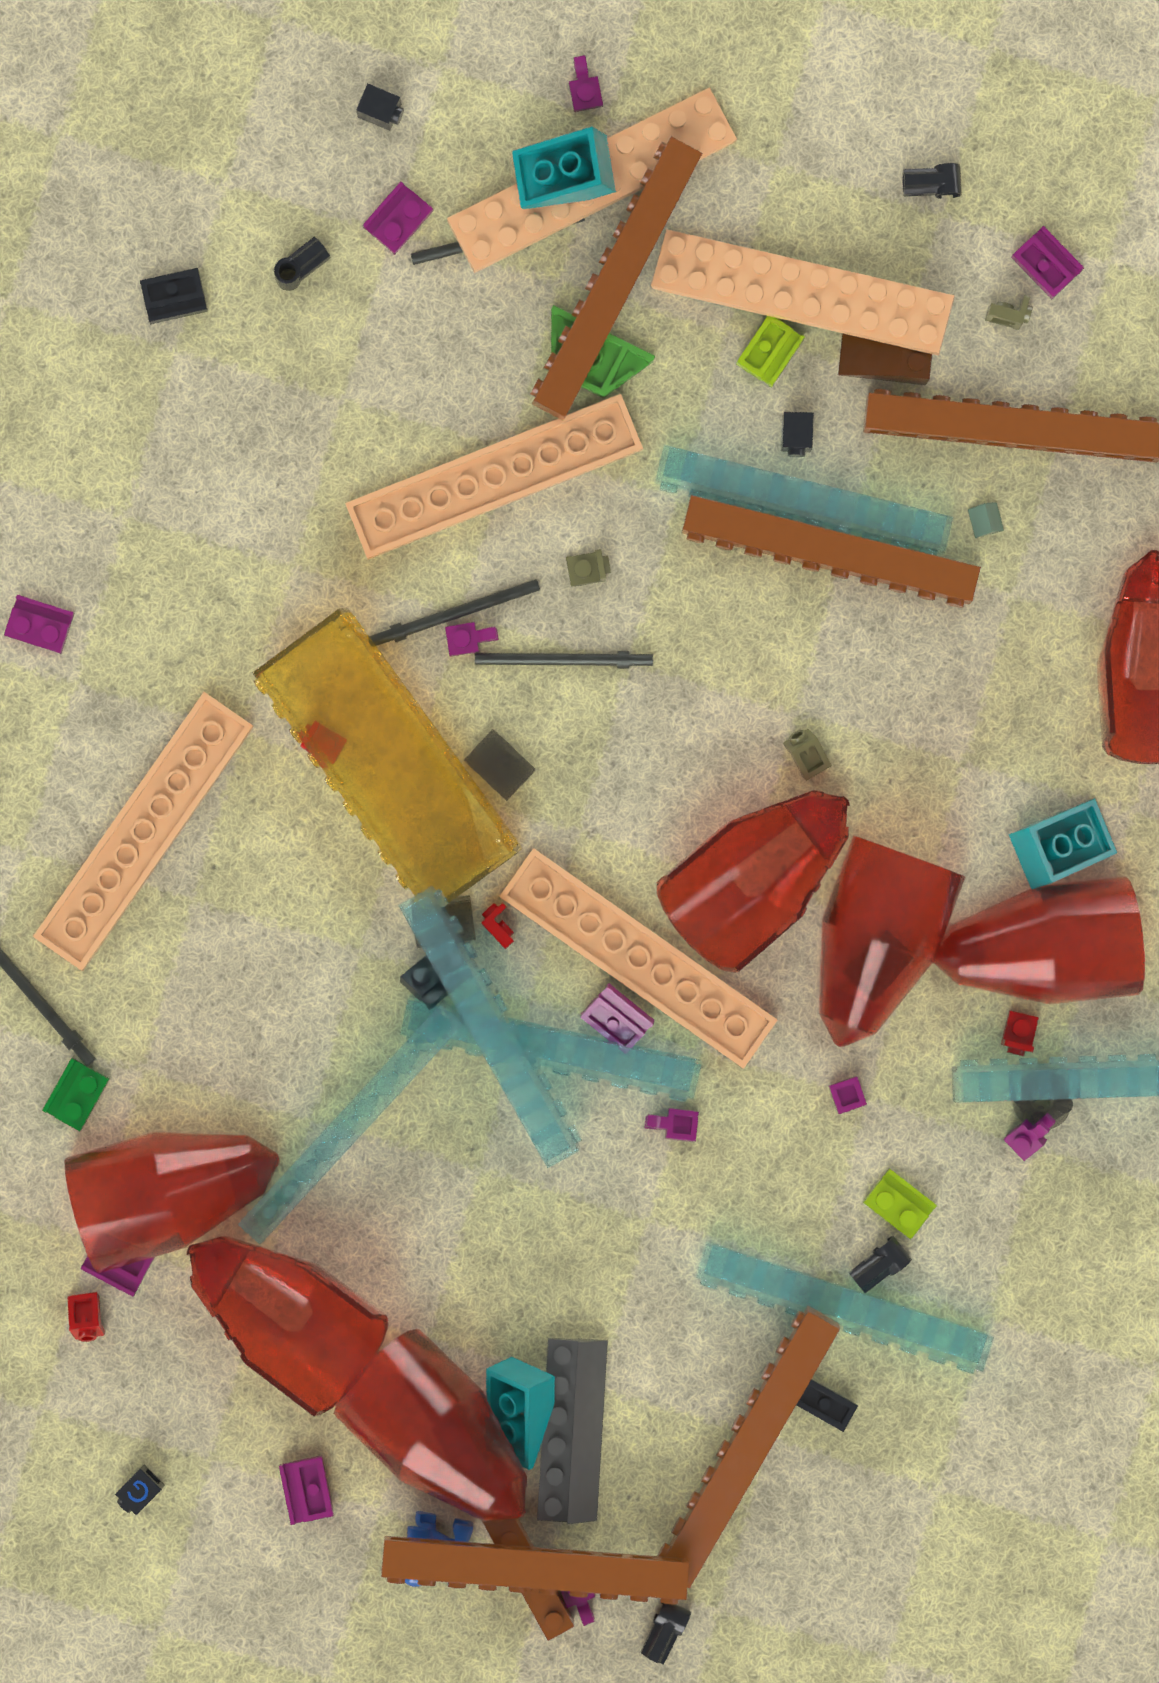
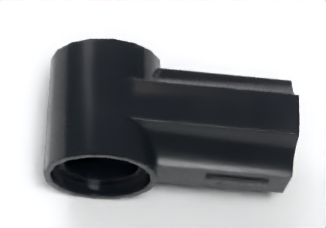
(937, 181)
(303, 262)
(882, 1263)
(666, 1628)

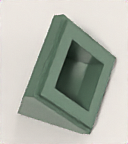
(985, 519)

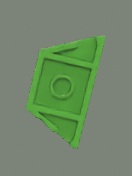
(613, 366)

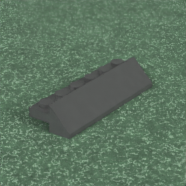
(574, 1431)

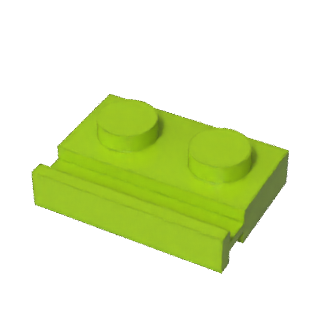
(770, 350)
(899, 1203)

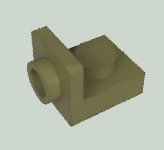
(1006, 315)
(588, 568)
(807, 753)

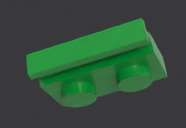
(76, 1094)

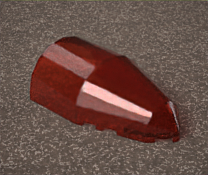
(1131, 667)
(754, 877)
(879, 935)
(1052, 944)
(162, 1191)
(287, 1318)
(434, 1429)

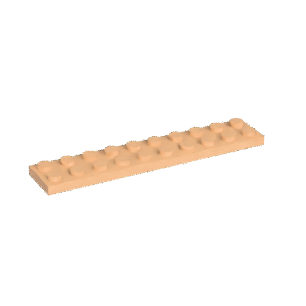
(501, 227)
(803, 292)
(494, 476)
(143, 831)
(638, 958)

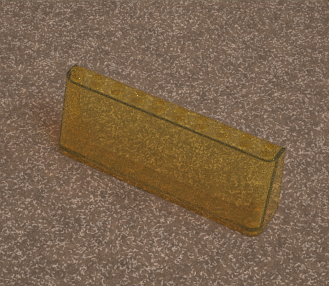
(385, 758)

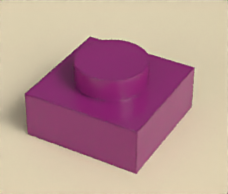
(847, 1095)

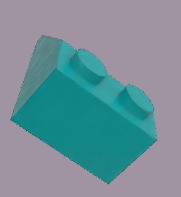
(564, 169)
(1063, 844)
(523, 1404)

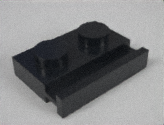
(173, 296)
(424, 983)

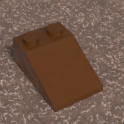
(883, 361)

